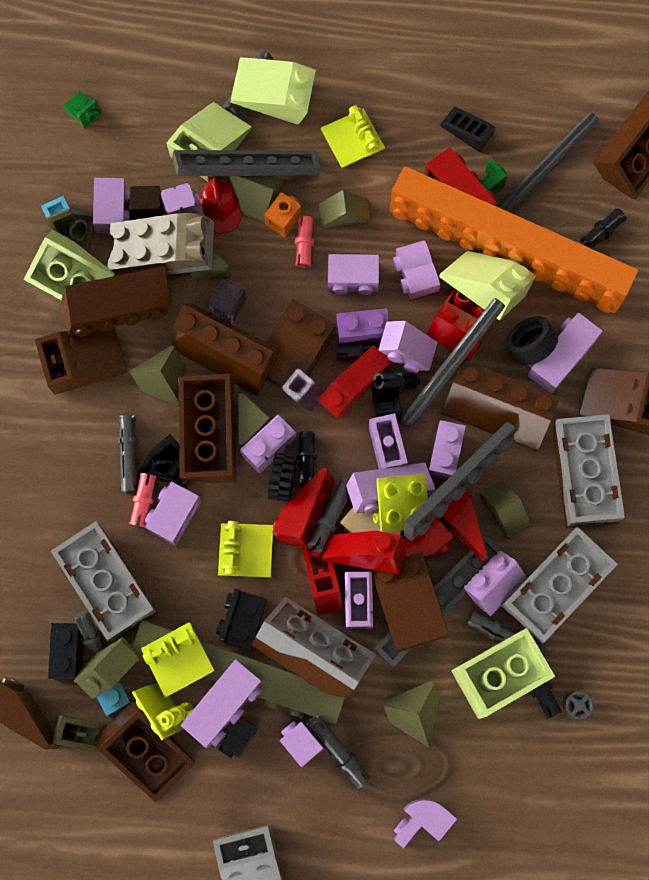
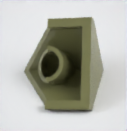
(256, 194)
(74, 225)
(160, 375)
(414, 712)

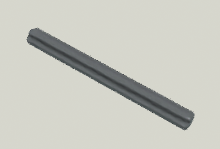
(549, 163)
(453, 362)

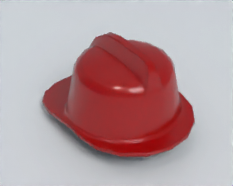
(221, 205)

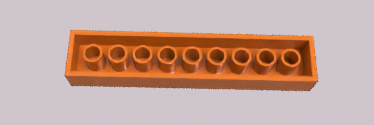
(503, 235)

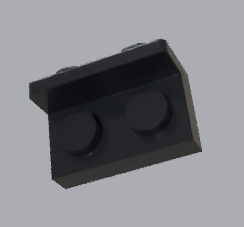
(241, 619)

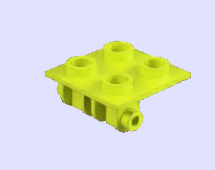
(352, 137)
(399, 500)
(245, 550)
(177, 659)
(161, 711)

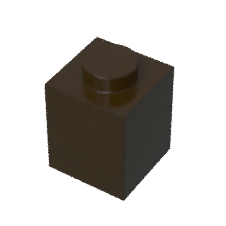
(146, 202)

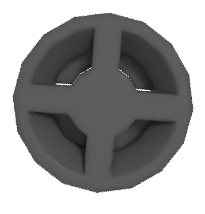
(582, 705)

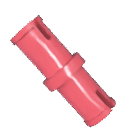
(304, 242)
(143, 500)

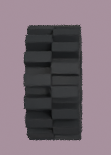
(282, 477)

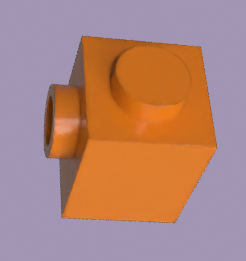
(283, 214)

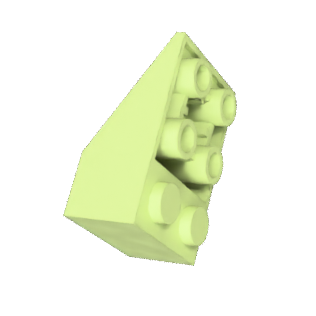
(209, 130)

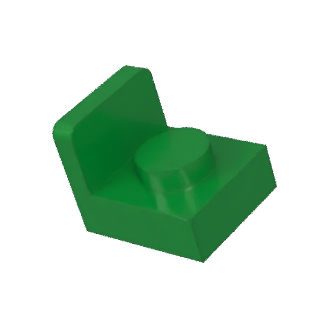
(82, 109)
(495, 177)

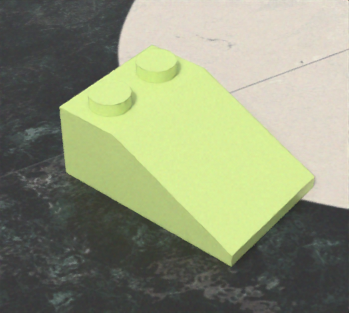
(274, 88)
(62, 264)
(487, 278)
(502, 673)

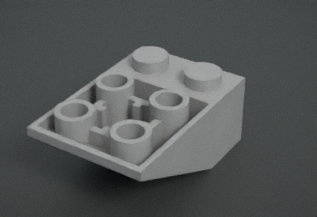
(248, 855)

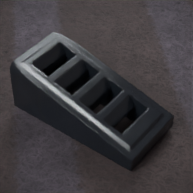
(469, 138)
(386, 409)

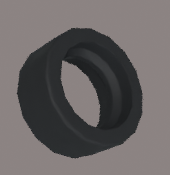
(538, 349)

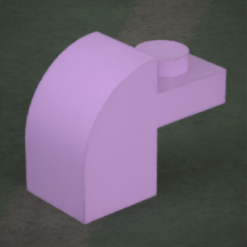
(426, 814)

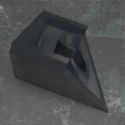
(164, 462)

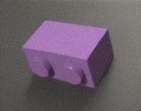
(361, 326)

